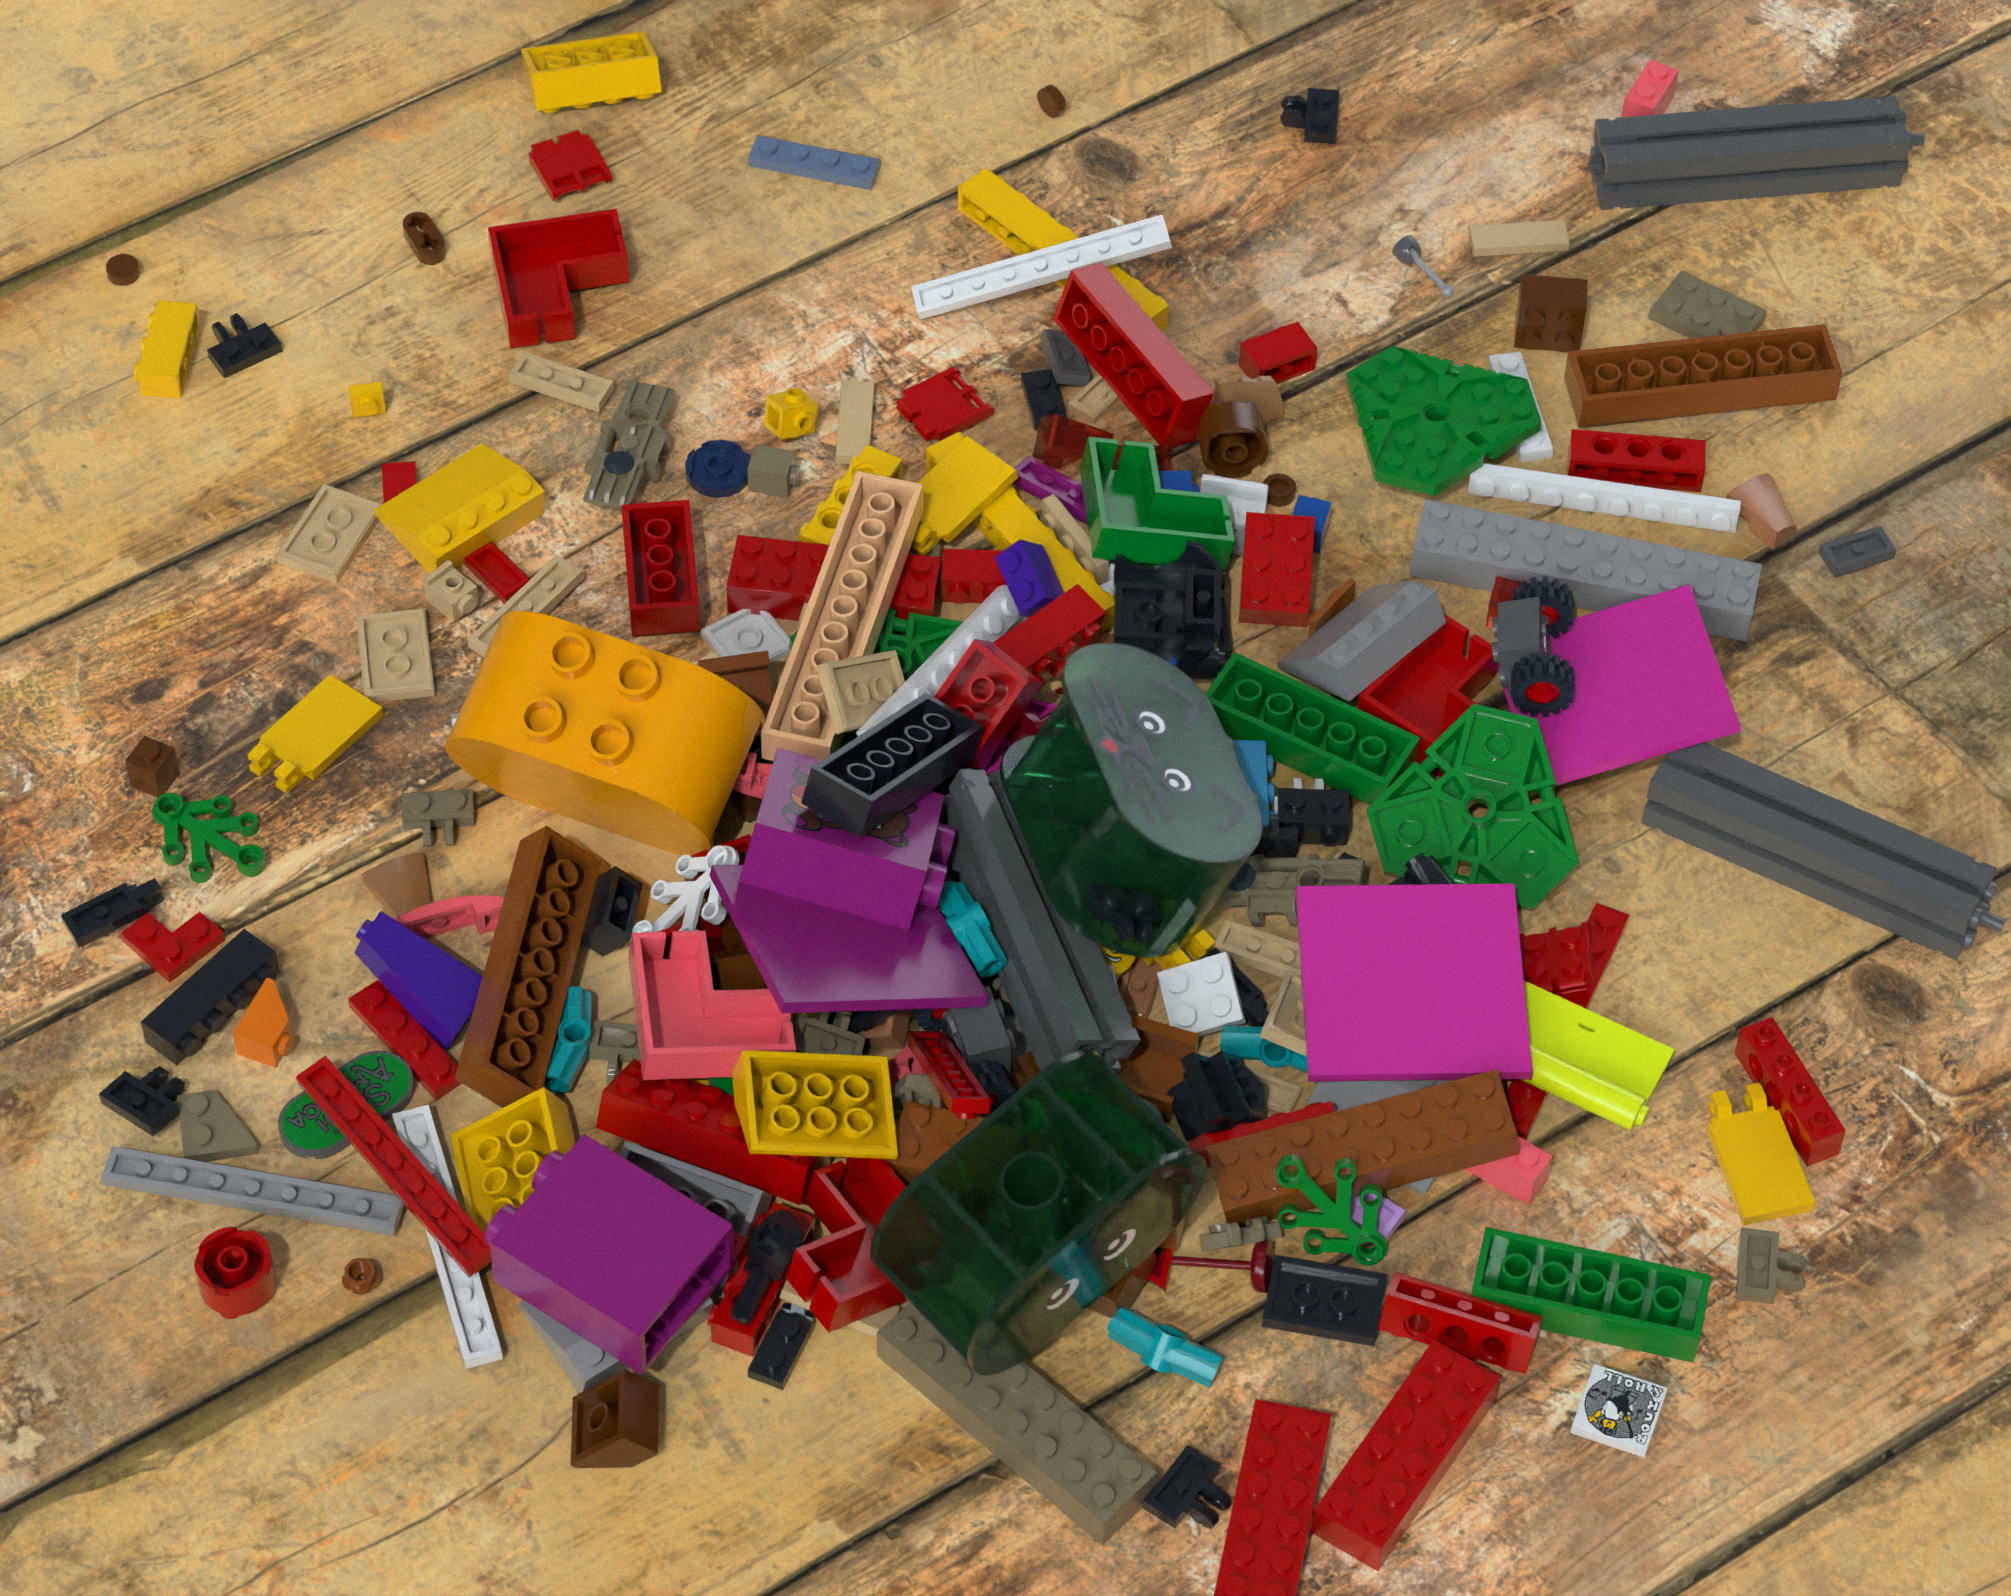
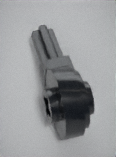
(768, 1255)

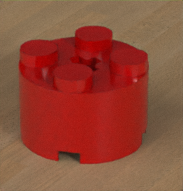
(235, 1271)

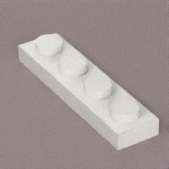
(1538, 445)

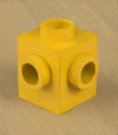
(790, 414)

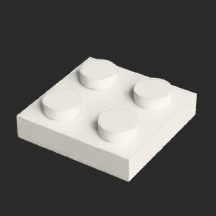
(1202, 995)

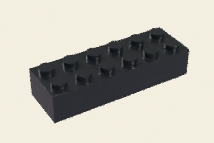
(892, 765)

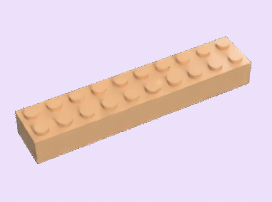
(843, 609)

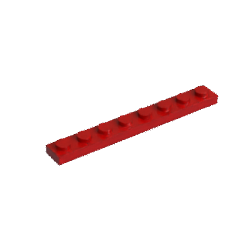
(1606, 931)
(949, 1074)
(396, 1165)

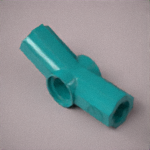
(971, 928)
(1247, 1044)
(566, 1055)
(1164, 1347)

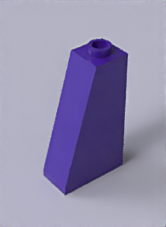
(420, 976)

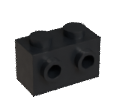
(611, 911)

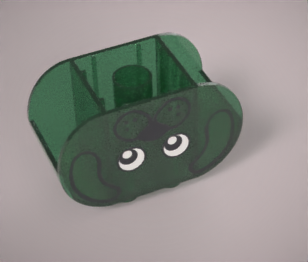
(1037, 1212)

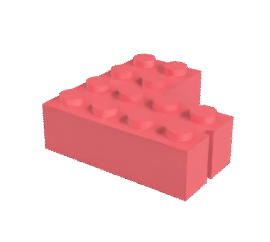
(687, 1025)

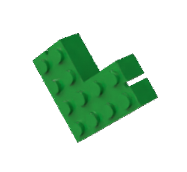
(1140, 519)

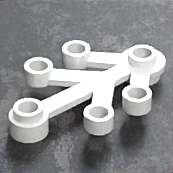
(691, 892)

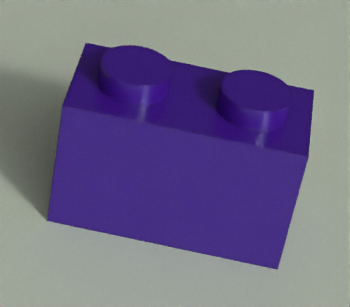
(1029, 576)

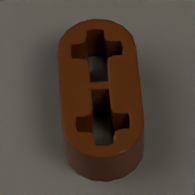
(429, 236)

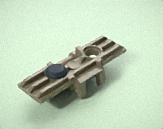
(639, 446)
(1271, 883)

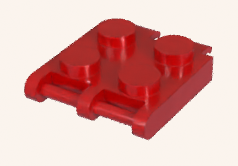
(568, 164)
(941, 407)
(1558, 959)

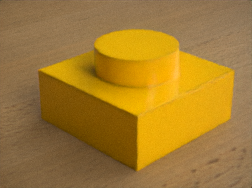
(367, 399)

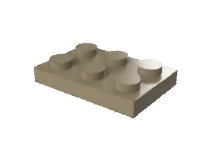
(1704, 310)

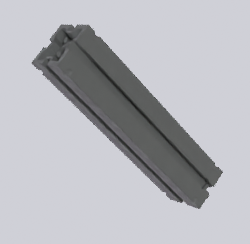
(1750, 152)
(1822, 848)
(1052, 971)

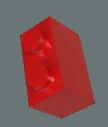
(1279, 354)
(969, 575)

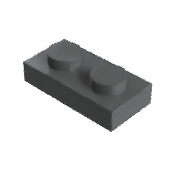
(1065, 358)
(1857, 551)

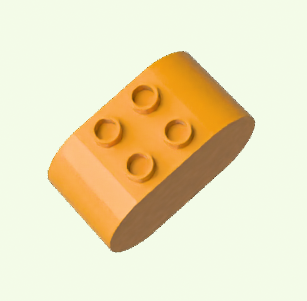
(604, 732)

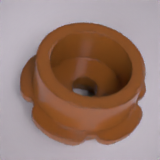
(357, 1268)

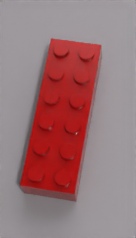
(1132, 355)
(783, 573)
(700, 1129)
(1405, 1455)
(1273, 1501)

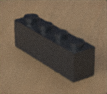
(210, 997)

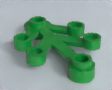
(207, 832)
(1333, 1213)

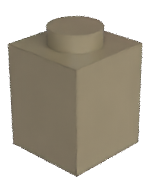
(772, 471)

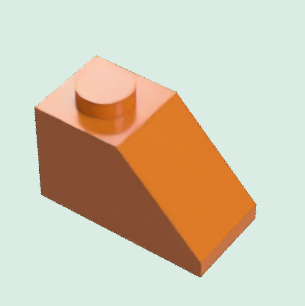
(265, 1028)

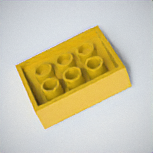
(591, 71)
(463, 508)
(815, 1104)
(504, 1150)

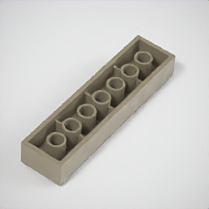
(1025, 1426)

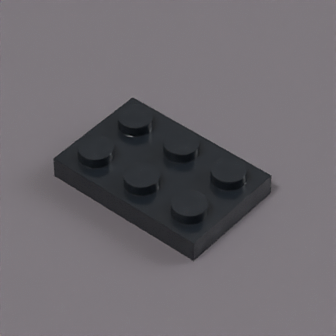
(1324, 1300)

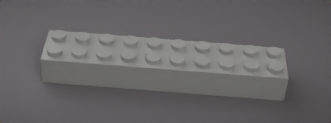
(1601, 569)

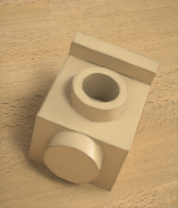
(450, 591)

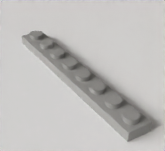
(253, 1190)

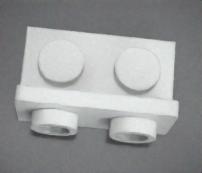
(1241, 495)

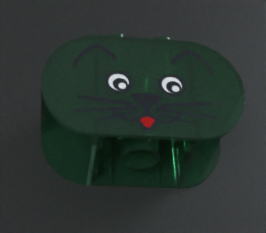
(1132, 794)

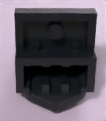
(1217, 1095)

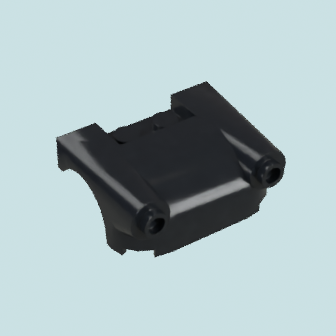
(1172, 609)

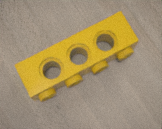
(828, 512)

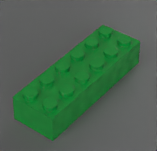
(1311, 729)
(1595, 1293)

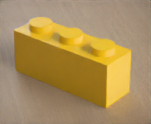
(167, 349)

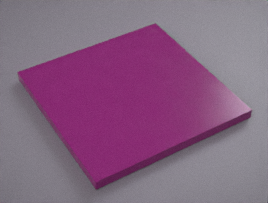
(846, 962)

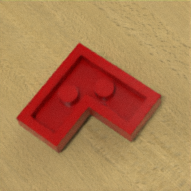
(172, 951)

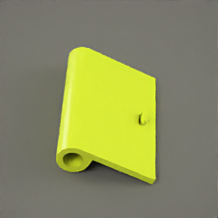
(1592, 1059)

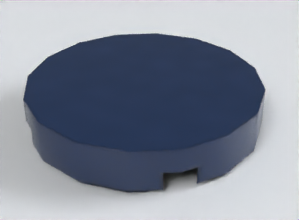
(717, 468)

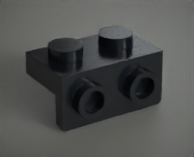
(1317, 814)

